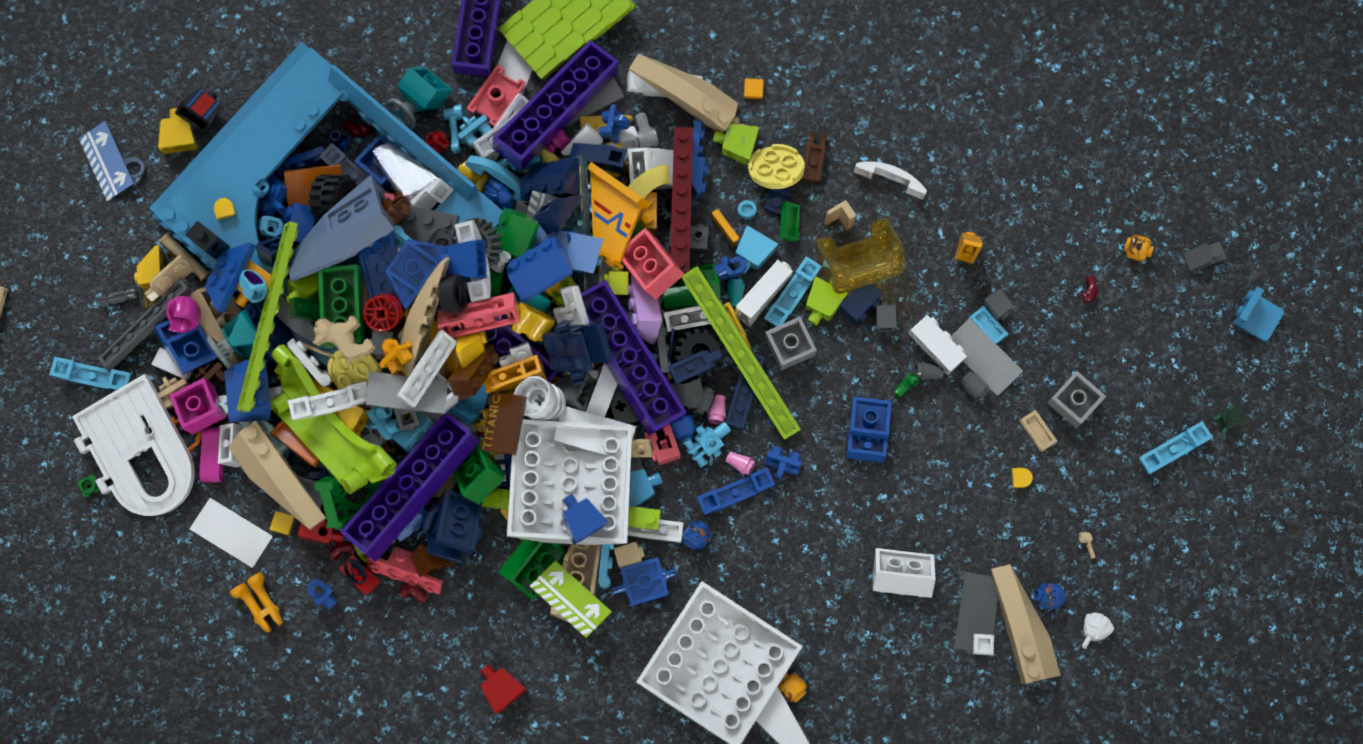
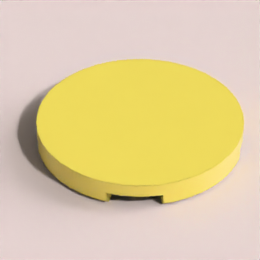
(776, 166)
(354, 373)

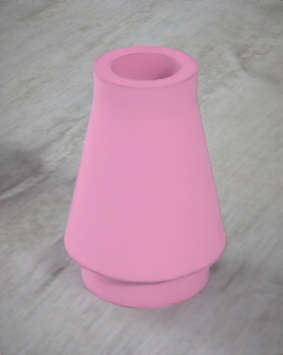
(717, 411)
(742, 463)

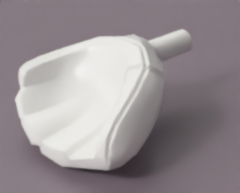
(1096, 628)

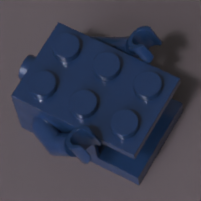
(576, 348)
(453, 527)

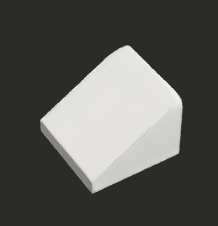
(629, 138)

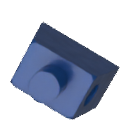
(467, 259)
(581, 518)

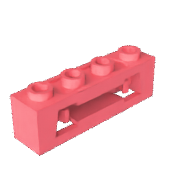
(480, 316)
(665, 454)

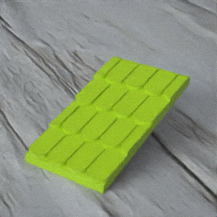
(556, 30)

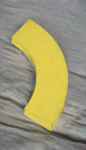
(650, 180)

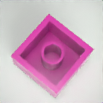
(197, 406)

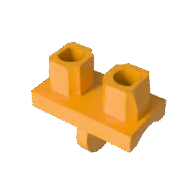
(395, 355)

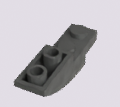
(302, 327)

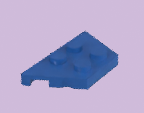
(412, 268)
(226, 273)

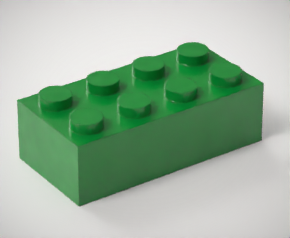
(341, 297)

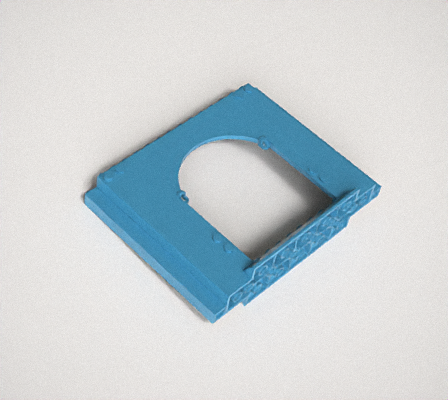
(265, 134)

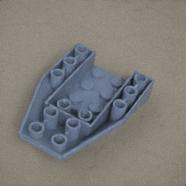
(343, 231)

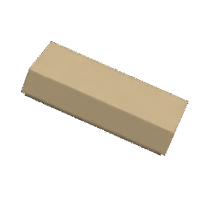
(1038, 431)

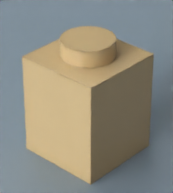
(628, 554)

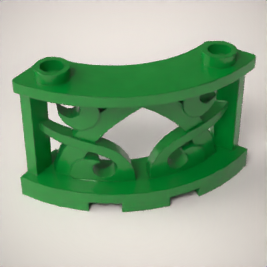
(329, 487)

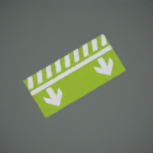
(570, 598)

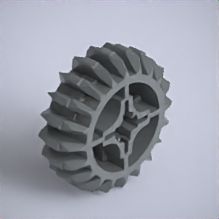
(491, 239)

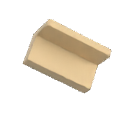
(843, 212)

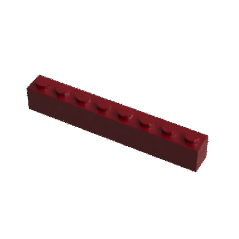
(681, 197)

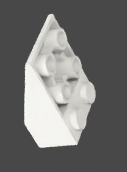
(646, 158)

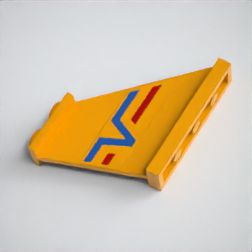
(613, 214)

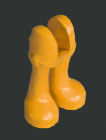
(256, 584)

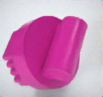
(559, 141)

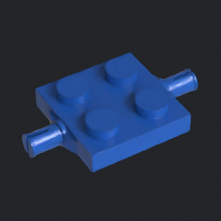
(273, 199)
(644, 581)

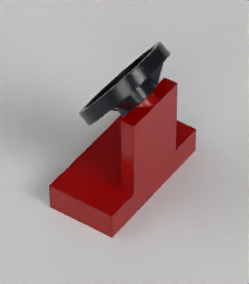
(360, 575)

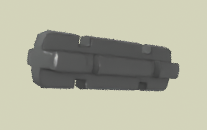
(117, 297)

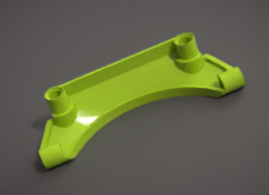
(326, 436)

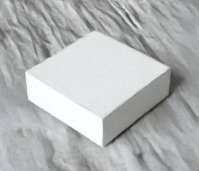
(983, 644)

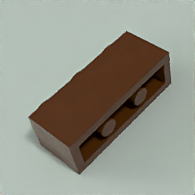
(470, 379)

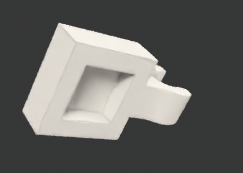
(517, 353)

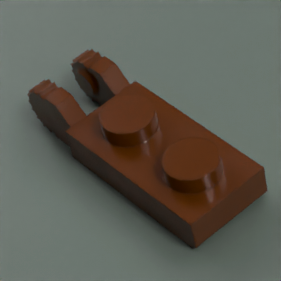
(814, 159)

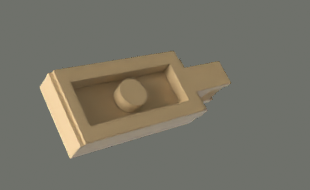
(168, 277)

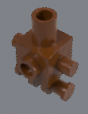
(396, 207)

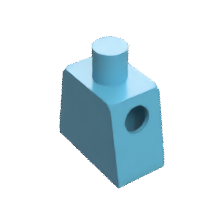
(755, 249)

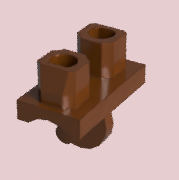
(216, 371)

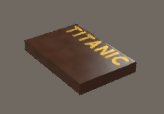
(503, 423)

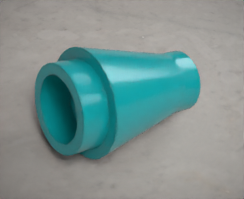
(735, 290)

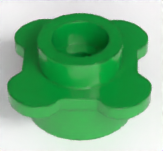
(83, 484)

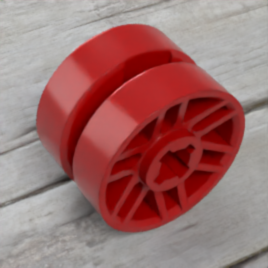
(375, 308)

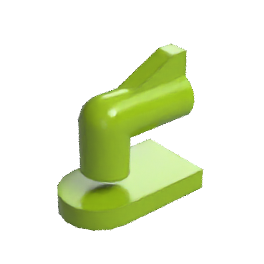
(558, 296)

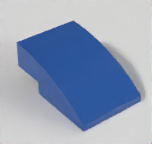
(186, 349)
(868, 429)

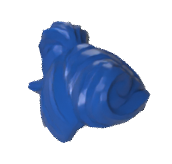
(499, 193)

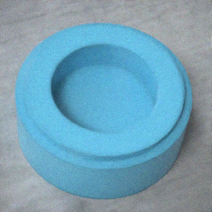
(747, 210)

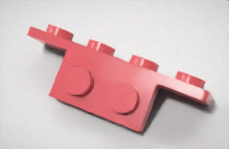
(402, 568)

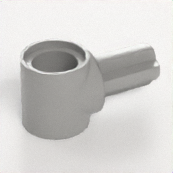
(646, 135)

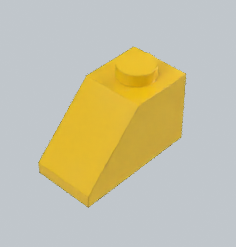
(149, 267)
(470, 347)

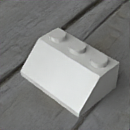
(903, 573)

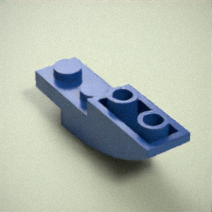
(699, 167)

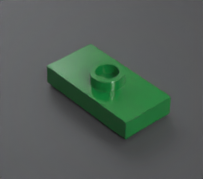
(790, 221)

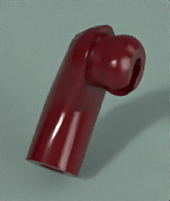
(362, 130)
(1092, 290)
(345, 546)
(413, 591)

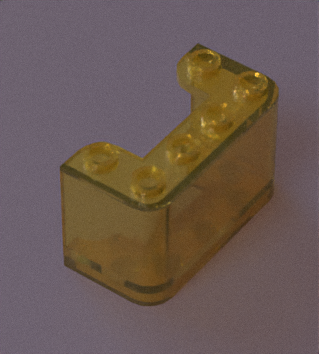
(863, 260)

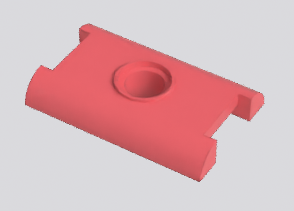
(491, 107)

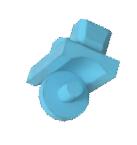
(471, 128)
(382, 421)

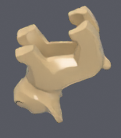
(342, 336)

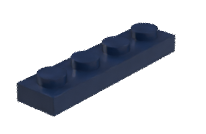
(741, 401)

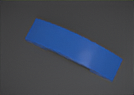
(736, 492)

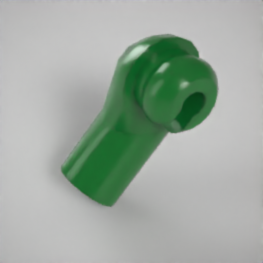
(909, 380)

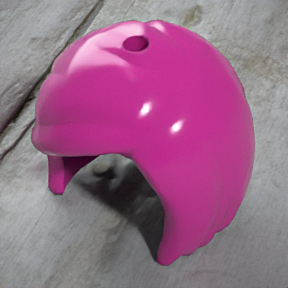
(183, 314)

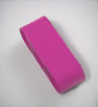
(209, 468)

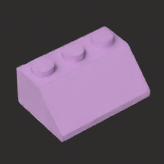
(645, 312)

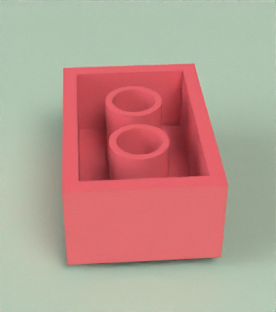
(651, 264)

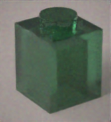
(1229, 418)

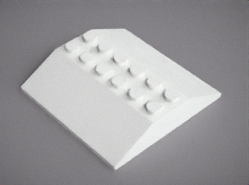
(551, 470)
(719, 664)

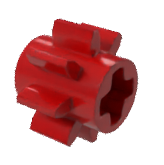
(438, 141)

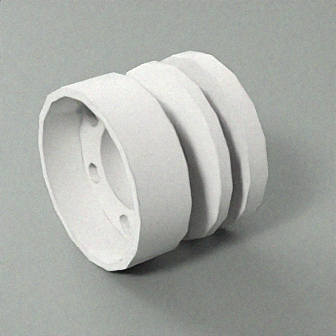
(544, 399)

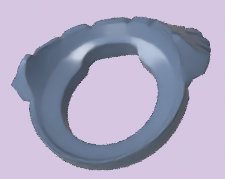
(137, 177)

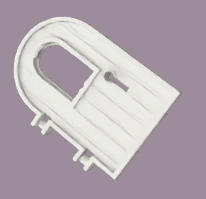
(121, 434)

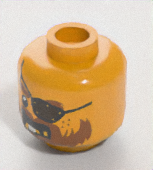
(1138, 248)
(792, 687)

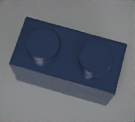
(860, 302)

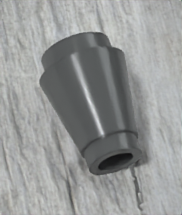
(927, 371)

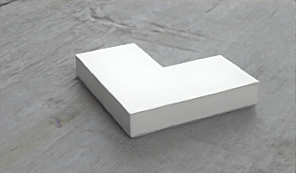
(574, 307)

